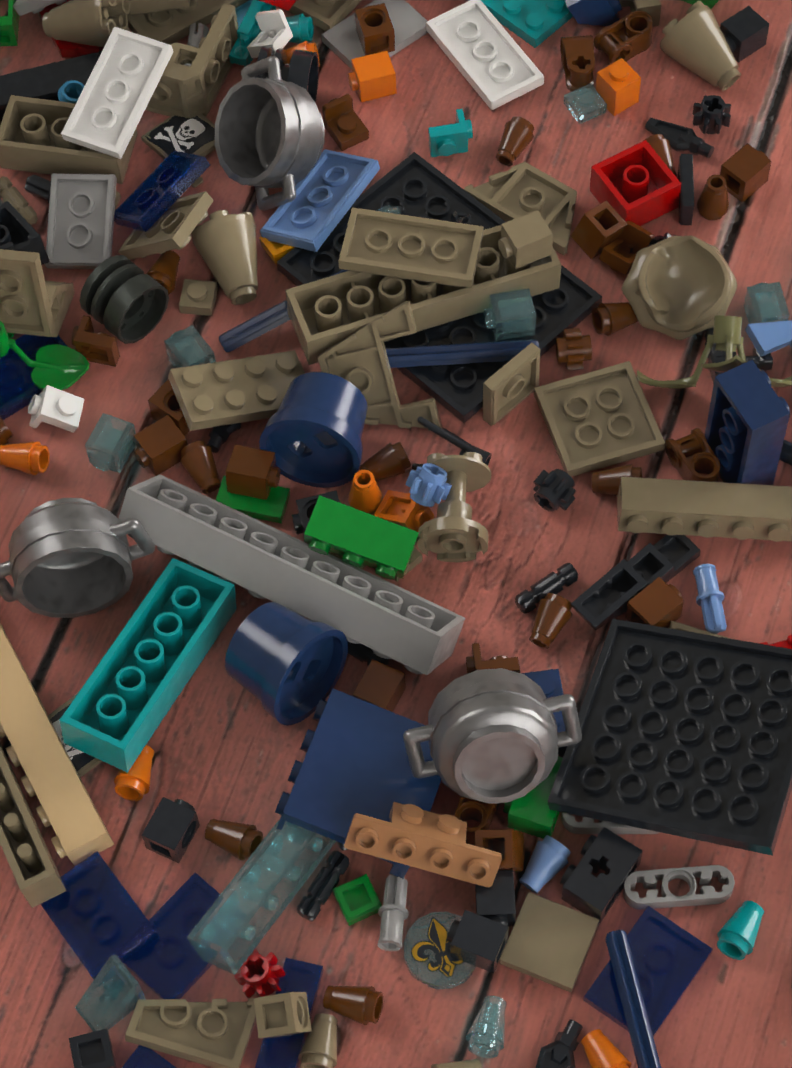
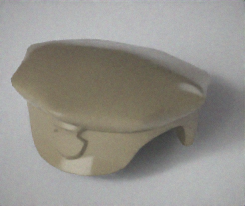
(679, 286)

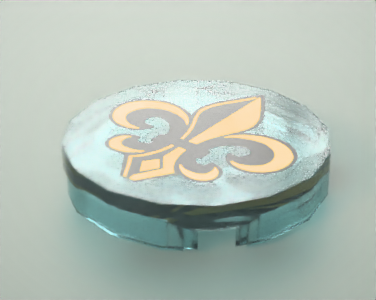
(429, 953)

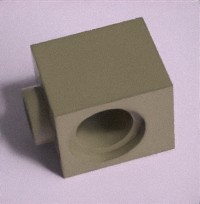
(282, 1014)

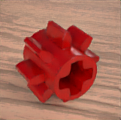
(256, 965)

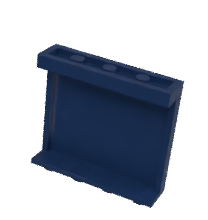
(354, 767)

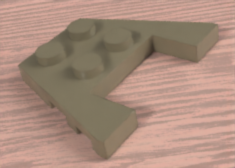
(364, 363)

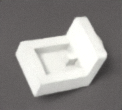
(274, 32)
(56, 408)

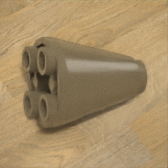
(86, 20)
(701, 47)
(230, 253)

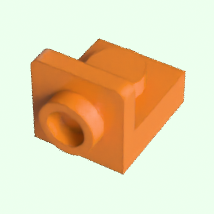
(402, 510)

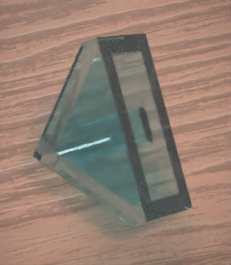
(110, 996)

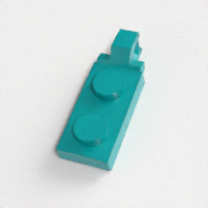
(247, 33)

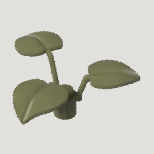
(727, 338)

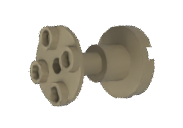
(454, 532)

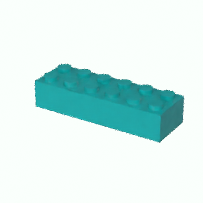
(148, 665)

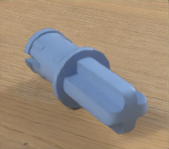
(710, 598)

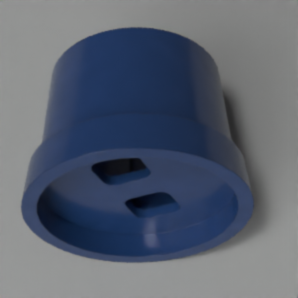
(318, 430)
(286, 661)

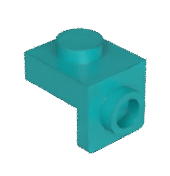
(450, 138)

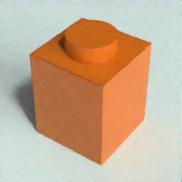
(373, 76)
(618, 86)

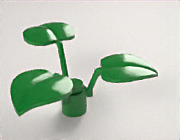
(54, 363)

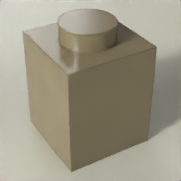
(525, 239)

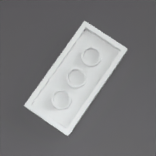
(484, 53)
(117, 92)

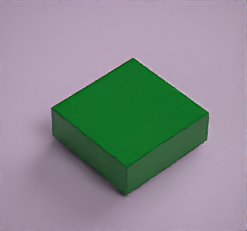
(357, 899)

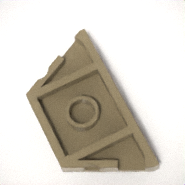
(527, 190)

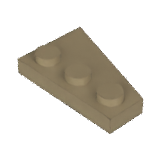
(196, 1031)

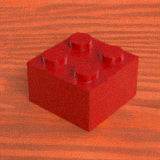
(636, 184)

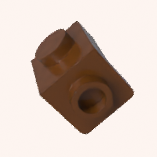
(623, 250)

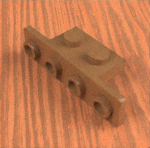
(424, 842)

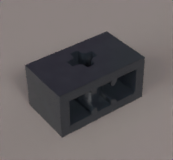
(597, 894)

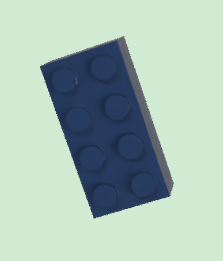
(746, 425)

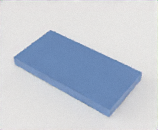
(320, 200)

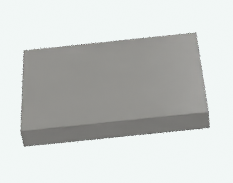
(407, 26)
(80, 220)

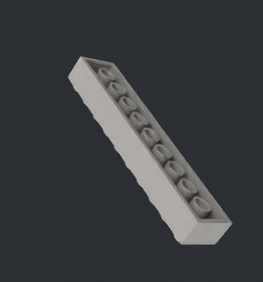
(291, 574)

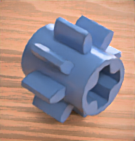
(428, 485)

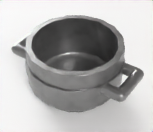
(268, 133)
(71, 558)
(492, 735)

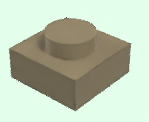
(198, 297)

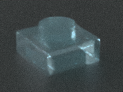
(585, 103)

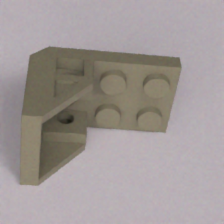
(193, 89)
(28, 300)

